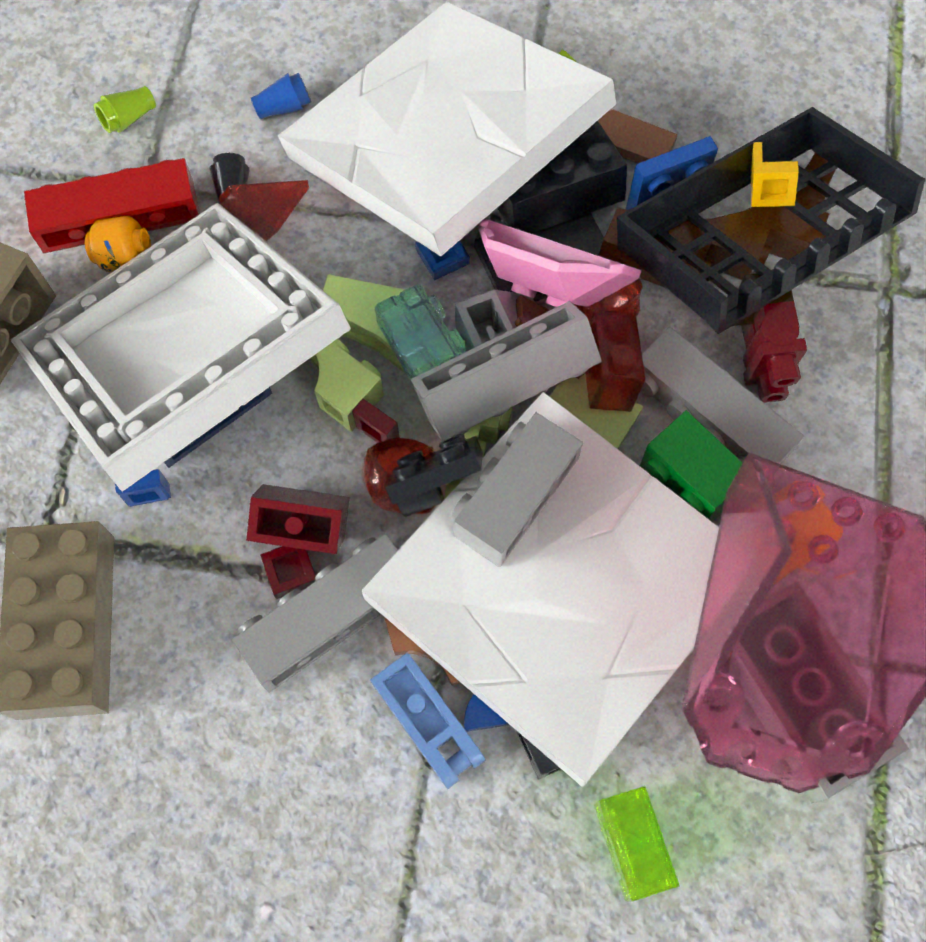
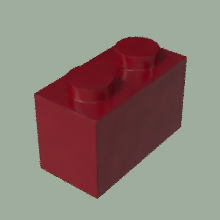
(297, 518)

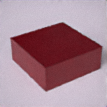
(374, 422)
(288, 570)

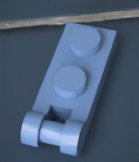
(426, 718)

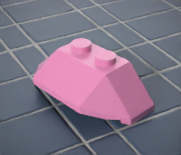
(552, 267)

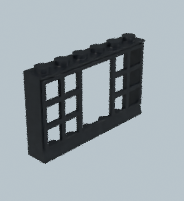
(684, 201)

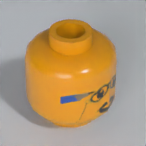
(115, 242)

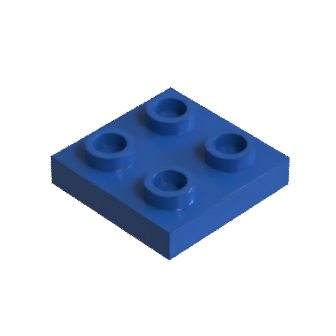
(668, 169)

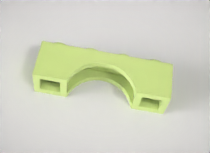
(344, 383)

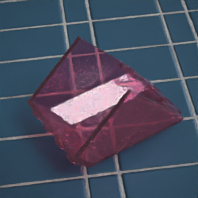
(807, 629)

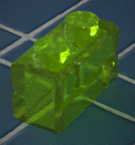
(636, 844)

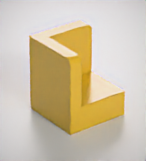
(772, 181)

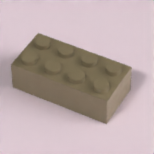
(56, 621)

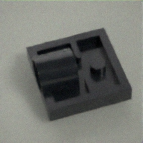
(419, 478)

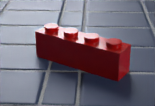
(151, 194)

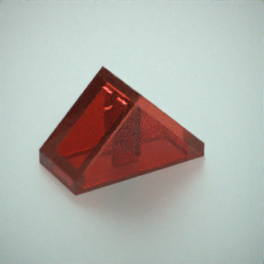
(263, 205)

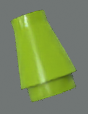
(123, 108)

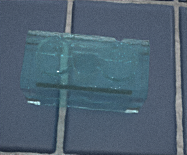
(417, 332)

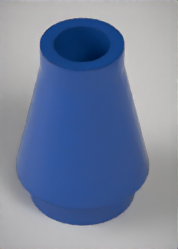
(282, 97)

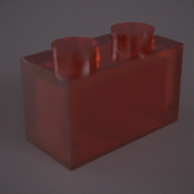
(621, 374)

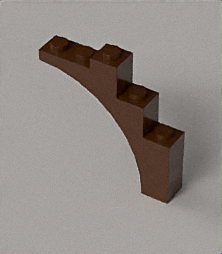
(754, 229)

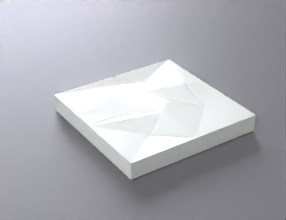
(447, 124)
(177, 341)
(580, 612)

